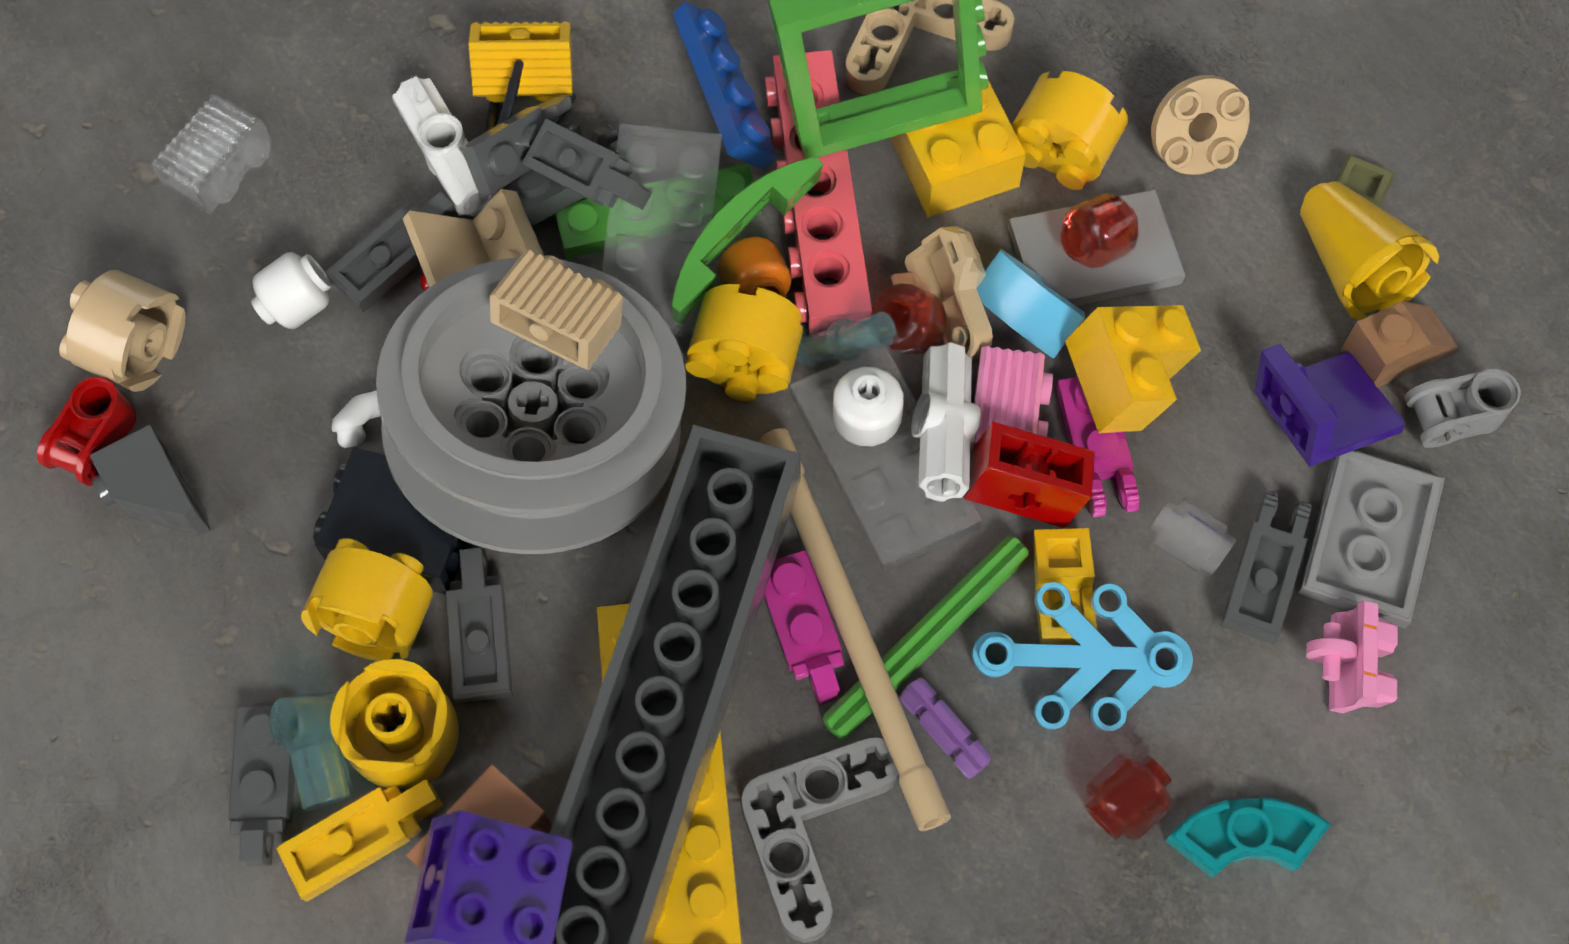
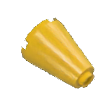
(1365, 249)

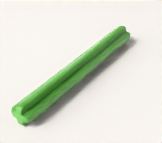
(931, 631)

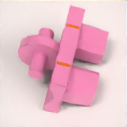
(1351, 655)

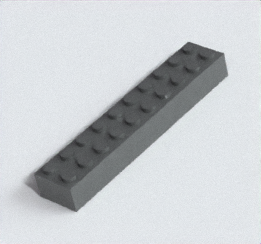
(670, 685)

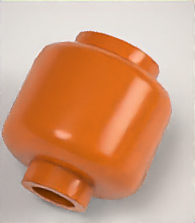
(754, 264)

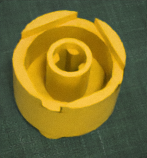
(1069, 127)
(745, 341)
(368, 601)
(377, 701)

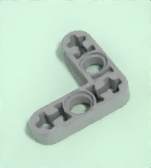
(801, 806)

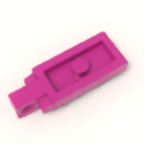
(804, 624)

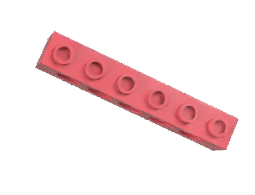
(826, 214)

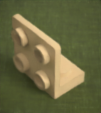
(454, 243)

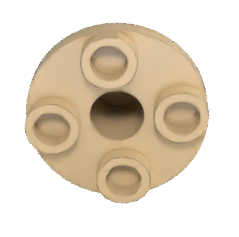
(1200, 125)

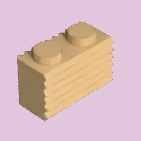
(557, 308)

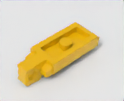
(356, 837)

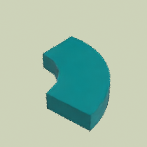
(1248, 830)

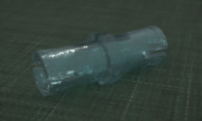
(846, 339)

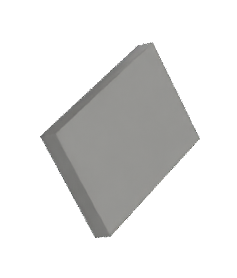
(1146, 268)
(1372, 536)

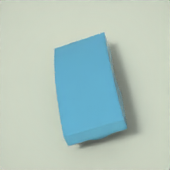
(1027, 304)

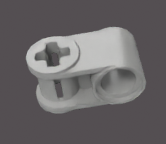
(1455, 411)

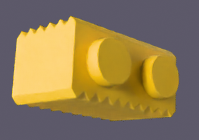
(541, 47)

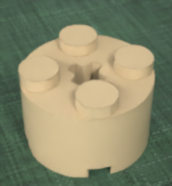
(122, 329)

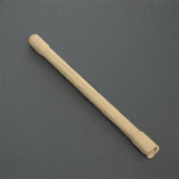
(914, 775)

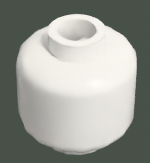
(290, 290)
(867, 406)

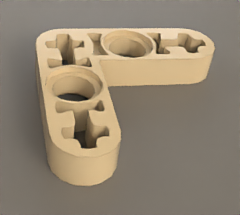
(919, 15)

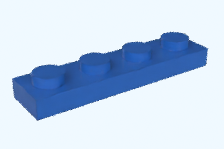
(724, 86)

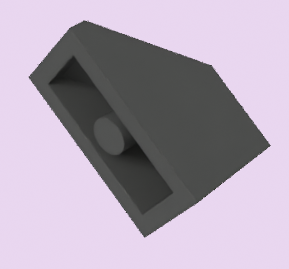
(146, 483)

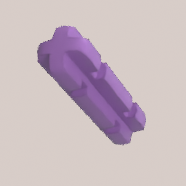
(945, 728)

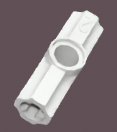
(435, 127)
(945, 422)

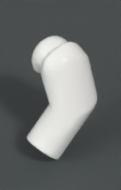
(351, 418)

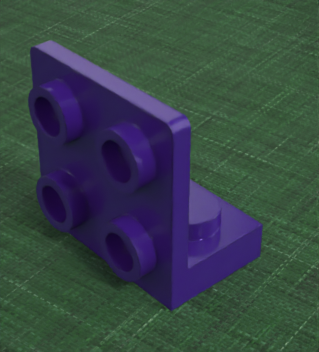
(1325, 405)
(488, 883)

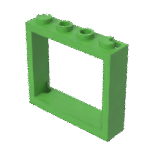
(883, 112)

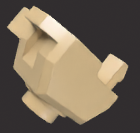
(952, 270)

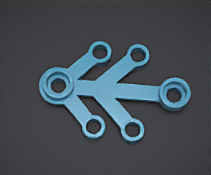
(1093, 657)

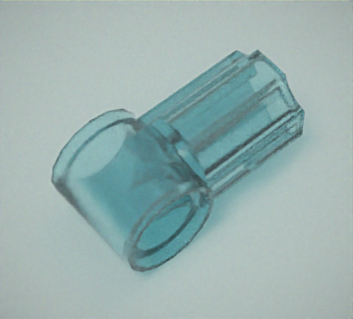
(317, 762)

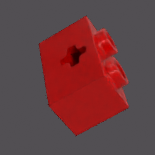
(1030, 475)

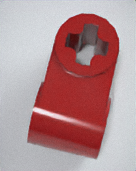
(85, 432)

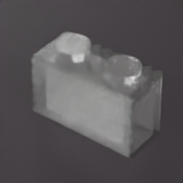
(213, 154)

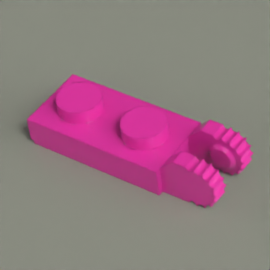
(1111, 449)

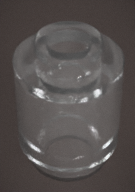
(1192, 536)

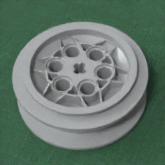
(480, 487)

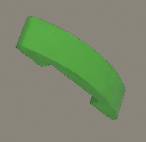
(780, 188)

